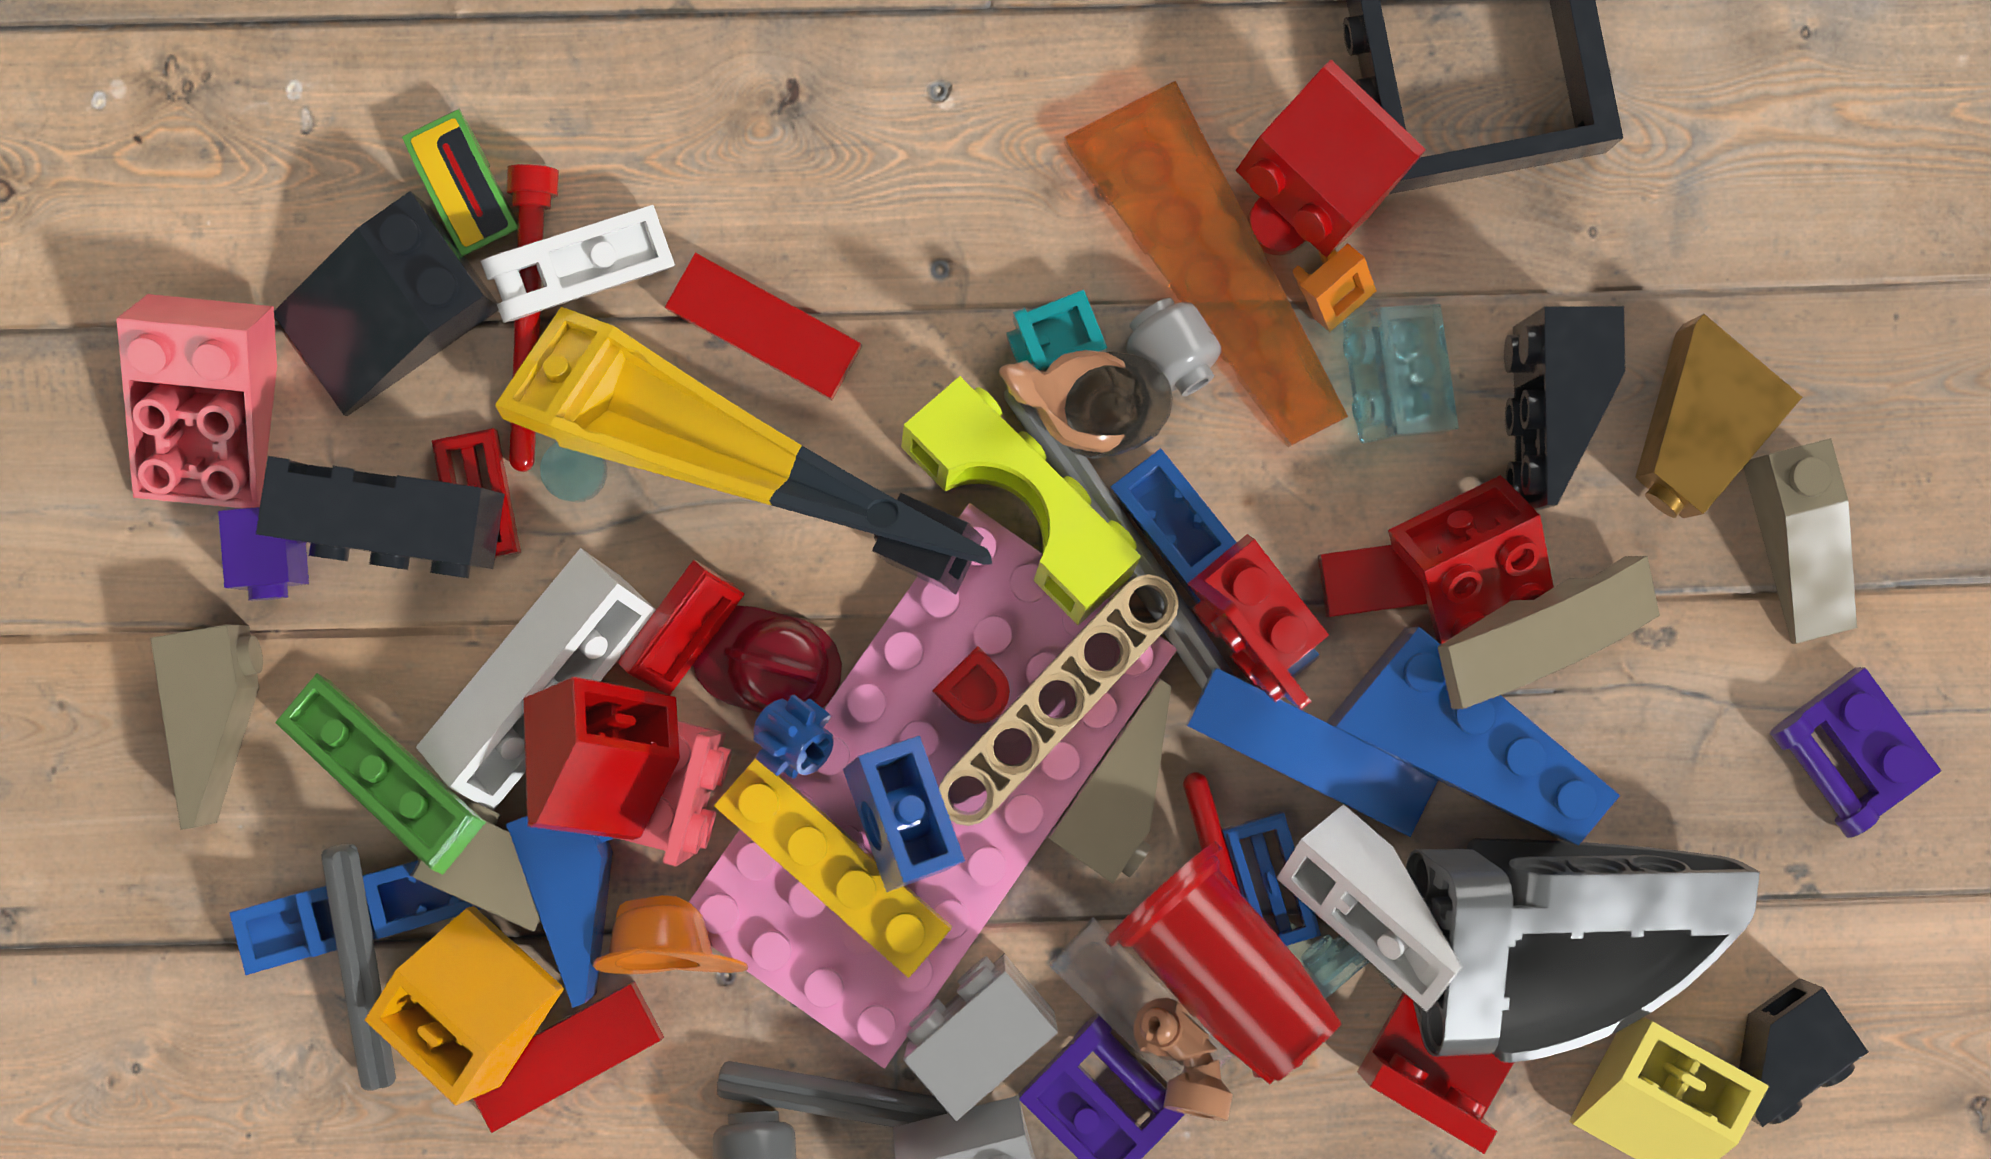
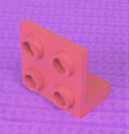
(681, 818)

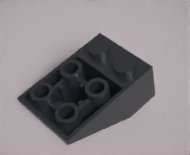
(1563, 381)

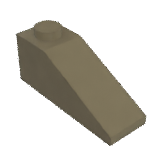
(1806, 537)
(206, 703)
(1116, 802)

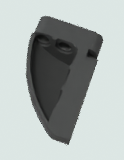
(1570, 938)

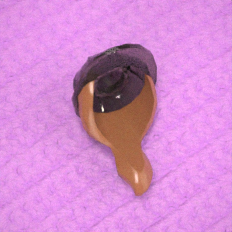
(1095, 400)

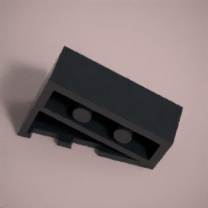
(380, 515)

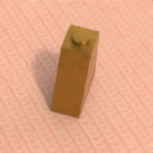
(1708, 418)

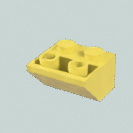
(1666, 1097)

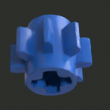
(793, 737)

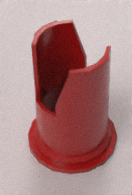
(1229, 968)

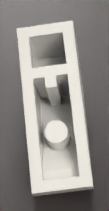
(1370, 901)

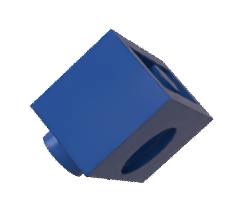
(903, 813)

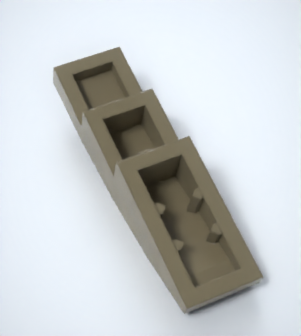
(1547, 633)

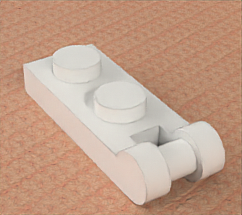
(580, 262)

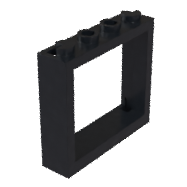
(1586, 80)

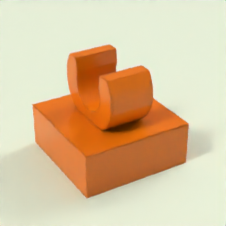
(1336, 286)

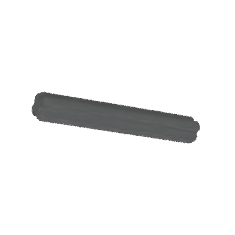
(357, 962)
(824, 1095)

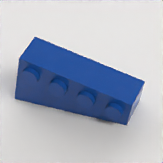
(1477, 749)

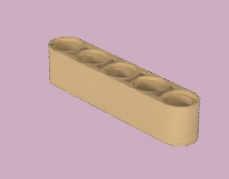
(1087, 683)

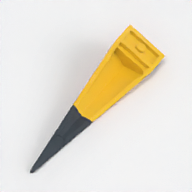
(632, 407)

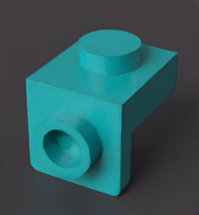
(1055, 330)

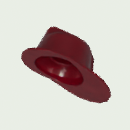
(769, 658)

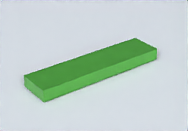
(380, 774)

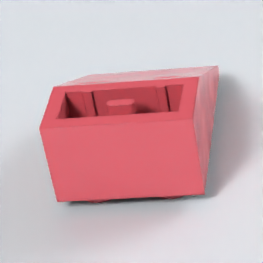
(198, 398)

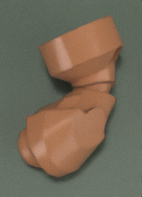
(1172, 1035)

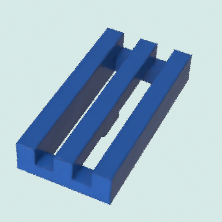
(1254, 830)

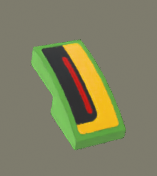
(460, 182)

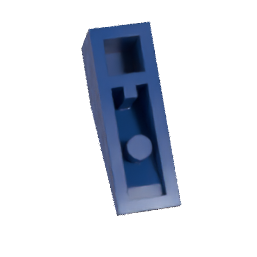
(570, 890)

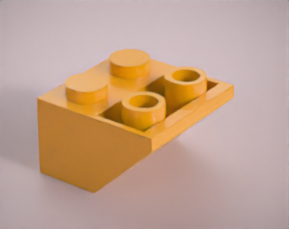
(465, 1006)

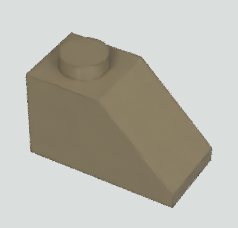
(487, 874)

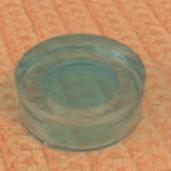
(572, 474)

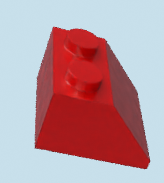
(1329, 159)

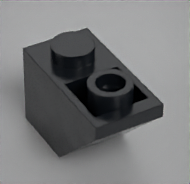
(1796, 1047)

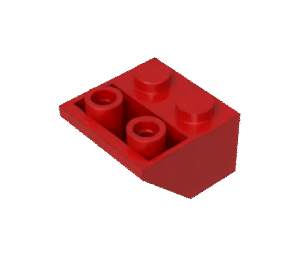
(598, 756)

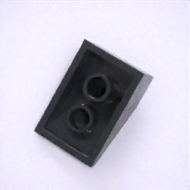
(384, 303)

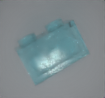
(1399, 372)

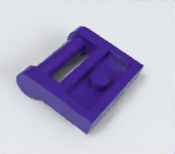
(1870, 739)
(1084, 1113)

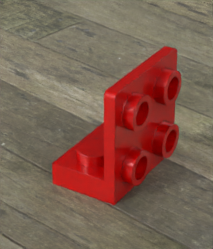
(1475, 555)
(1258, 618)
(1440, 1089)

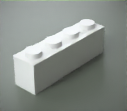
(570, 631)

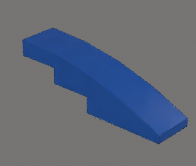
(1178, 523)
(1311, 752)
(303, 924)

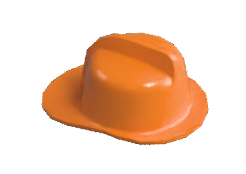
(661, 937)

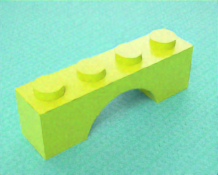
(967, 442)

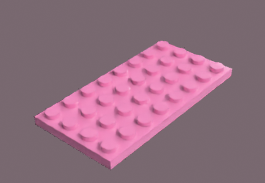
(791, 936)

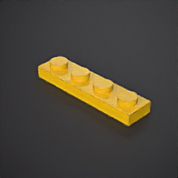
(832, 867)

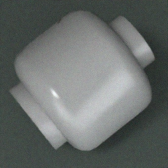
(1177, 342)

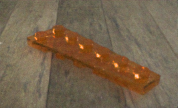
(1184, 215)

